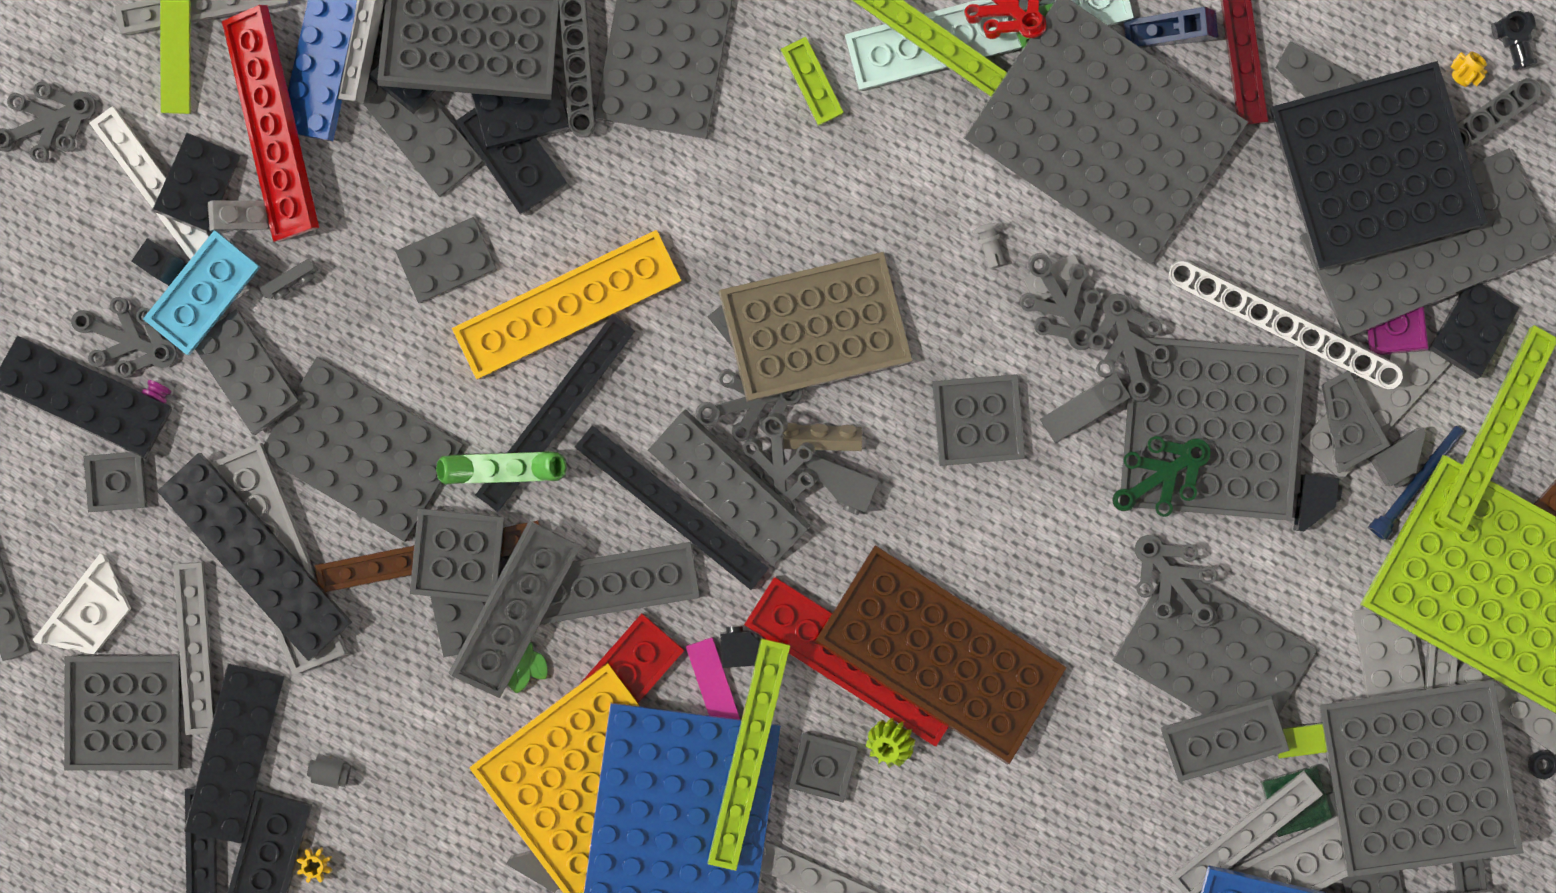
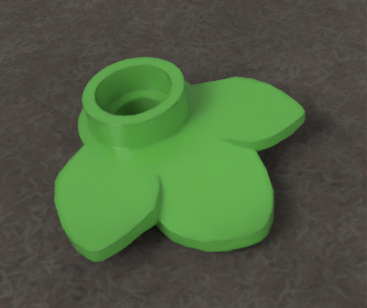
(532, 665)

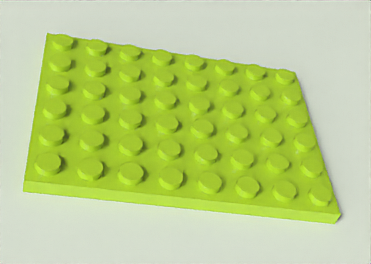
(1477, 592)

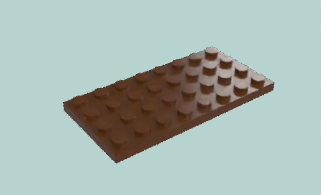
(941, 655)

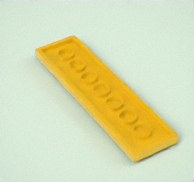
(566, 304)

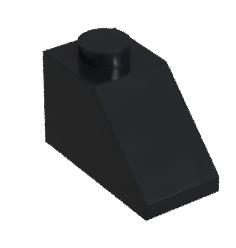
(158, 261)
(1315, 500)
(738, 647)

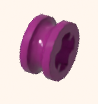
(156, 391)

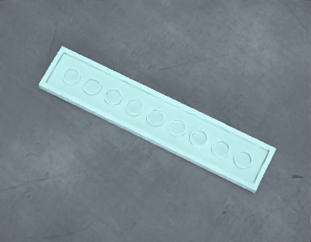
(885, 56)

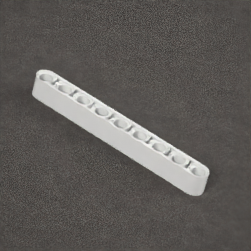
(1293, 335)

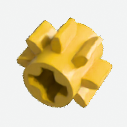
(1469, 69)
(315, 857)

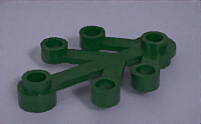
(1165, 473)

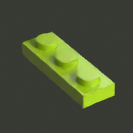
(811, 81)

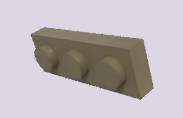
(823, 437)

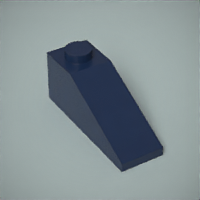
(1173, 28)

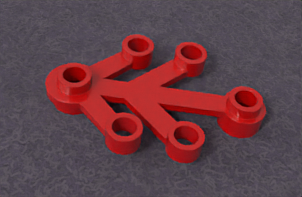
(1022, 21)

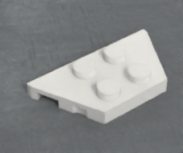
(88, 611)

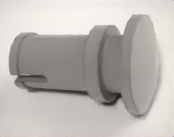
(990, 243)

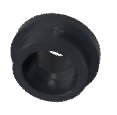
(1550, 769)

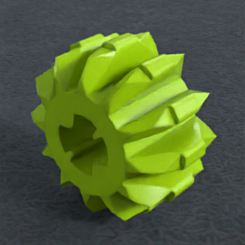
(890, 743)

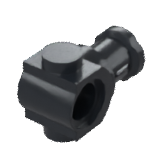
(1517, 41)

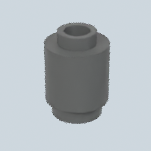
(329, 772)

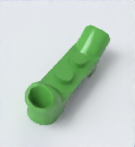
(501, 467)

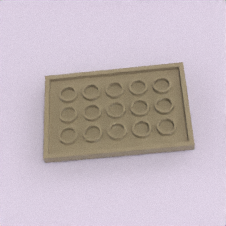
(815, 326)

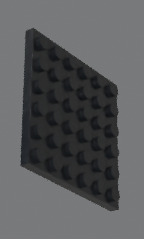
(1378, 165)

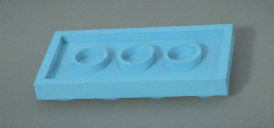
(201, 292)

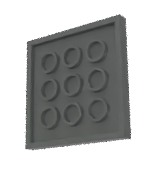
(122, 713)

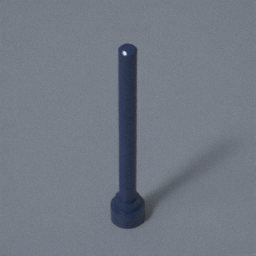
(1383, 525)

